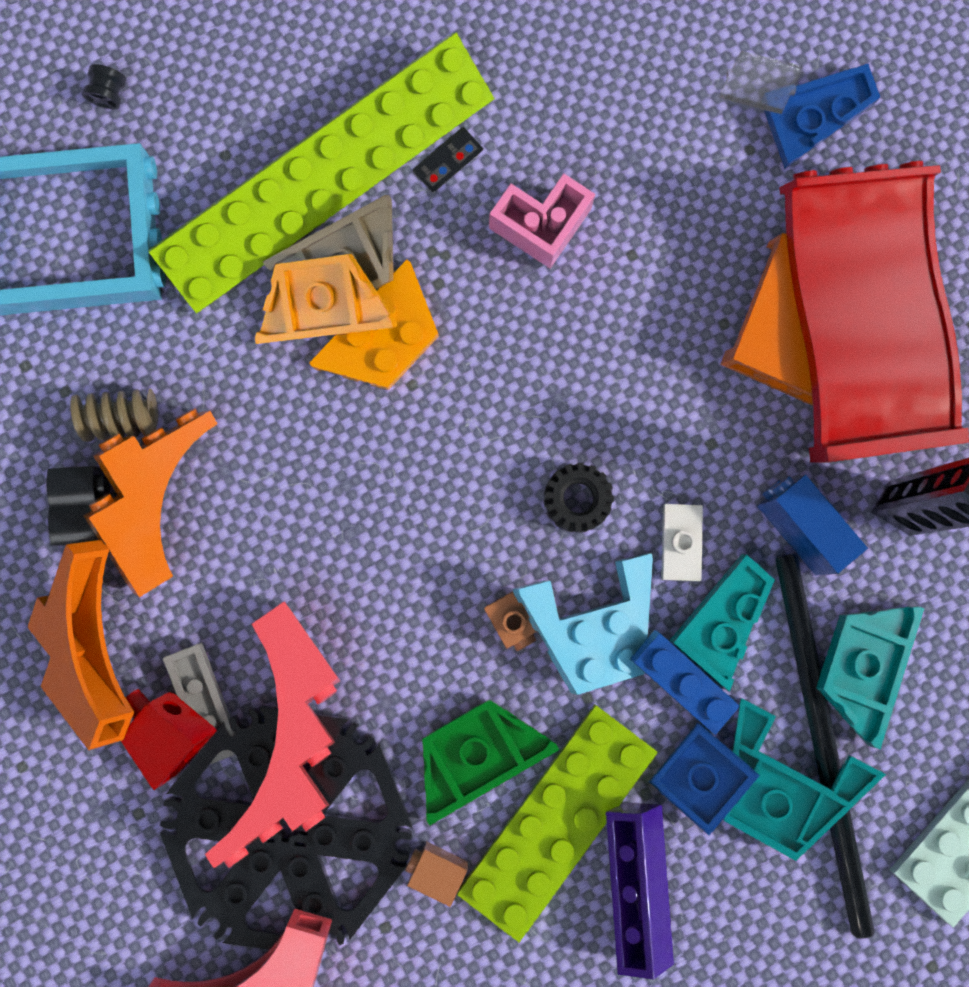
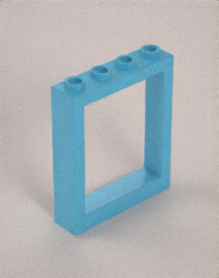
(143, 207)

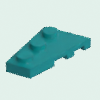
(723, 621)

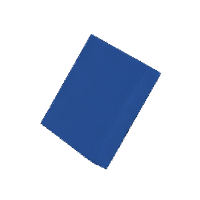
(704, 778)

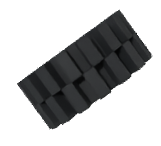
(600, 491)

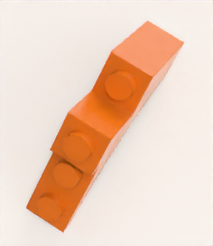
(140, 477)
(72, 634)

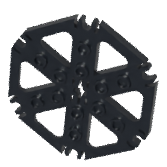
(300, 864)

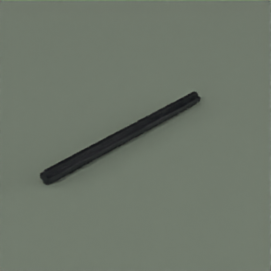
(823, 742)

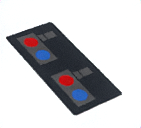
(448, 159)

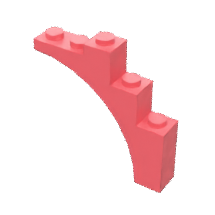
(301, 738)

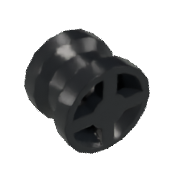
(104, 86)

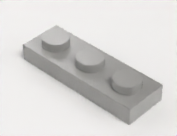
(198, 688)

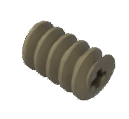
(112, 417)

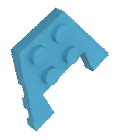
(596, 644)

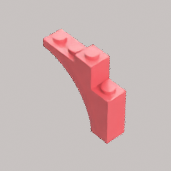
(288, 963)

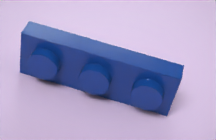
(684, 682)

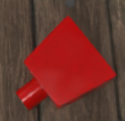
(164, 736)

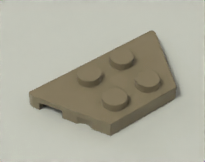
(363, 234)

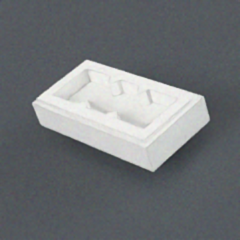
(682, 542)

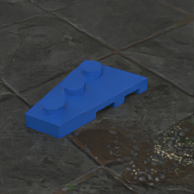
(821, 110)

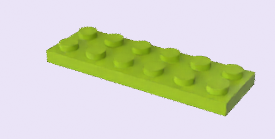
(556, 823)

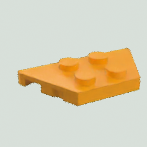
(321, 300)
(387, 353)

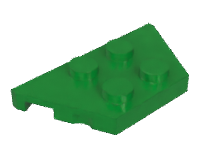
(476, 756)

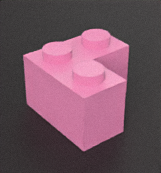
(539, 227)

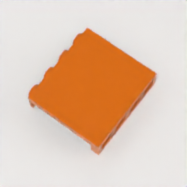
(771, 336)

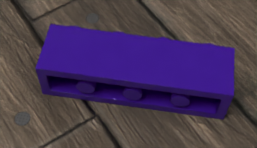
(639, 890)

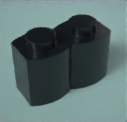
(69, 496)

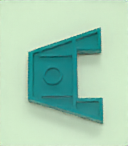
(784, 805)

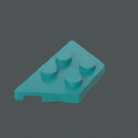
(868, 666)

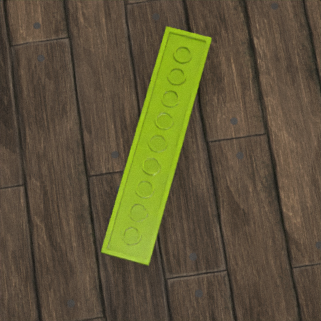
(322, 173)

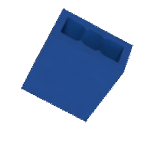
(811, 525)

